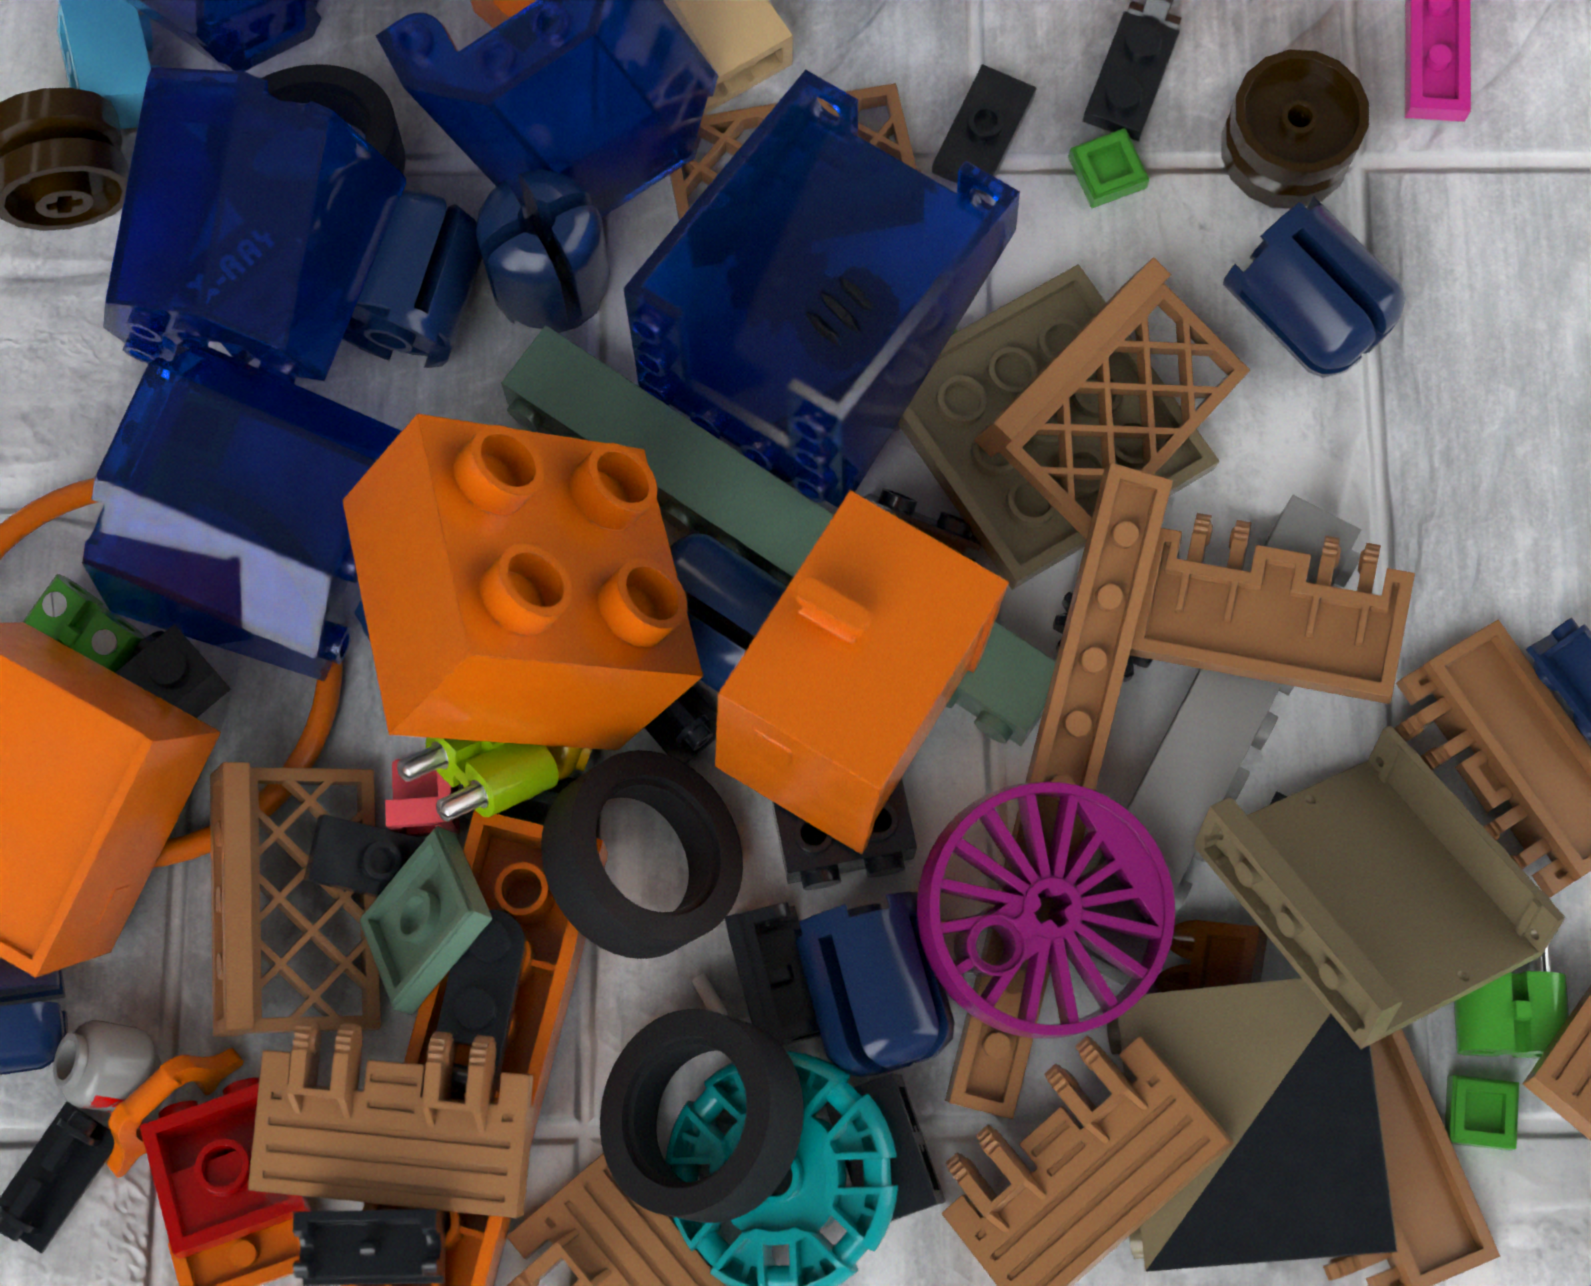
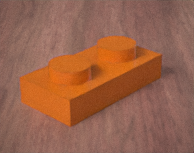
(243, 1261)

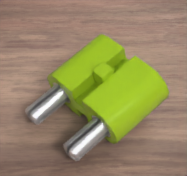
(492, 773)

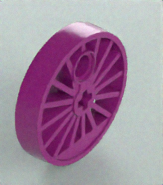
(1128, 854)

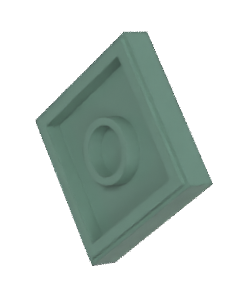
(425, 920)

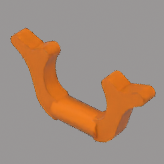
(172, 1074)

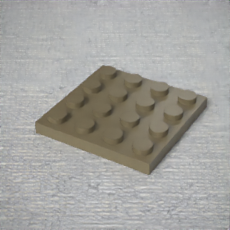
(980, 376)

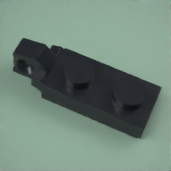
(1134, 68)

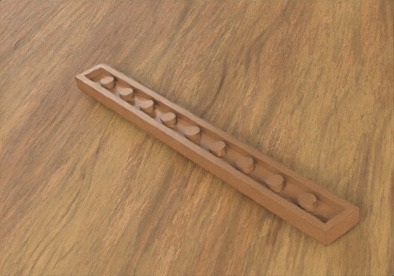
(1070, 743)

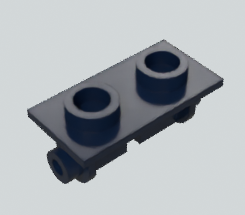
(1565, 666)

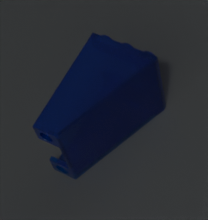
(729, 287)

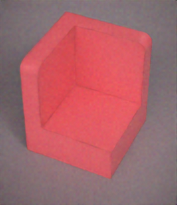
(415, 802)

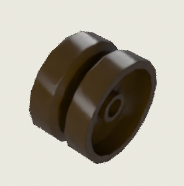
(1294, 128)
(60, 159)

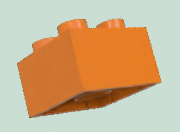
(518, 587)

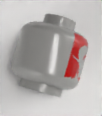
(103, 1064)

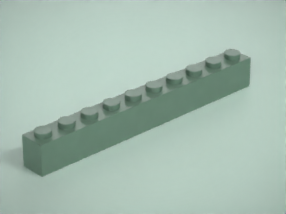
(738, 503)

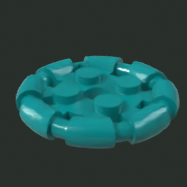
(817, 1186)

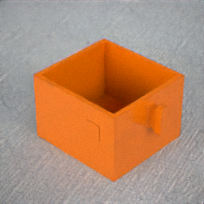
(854, 669)
(85, 797)

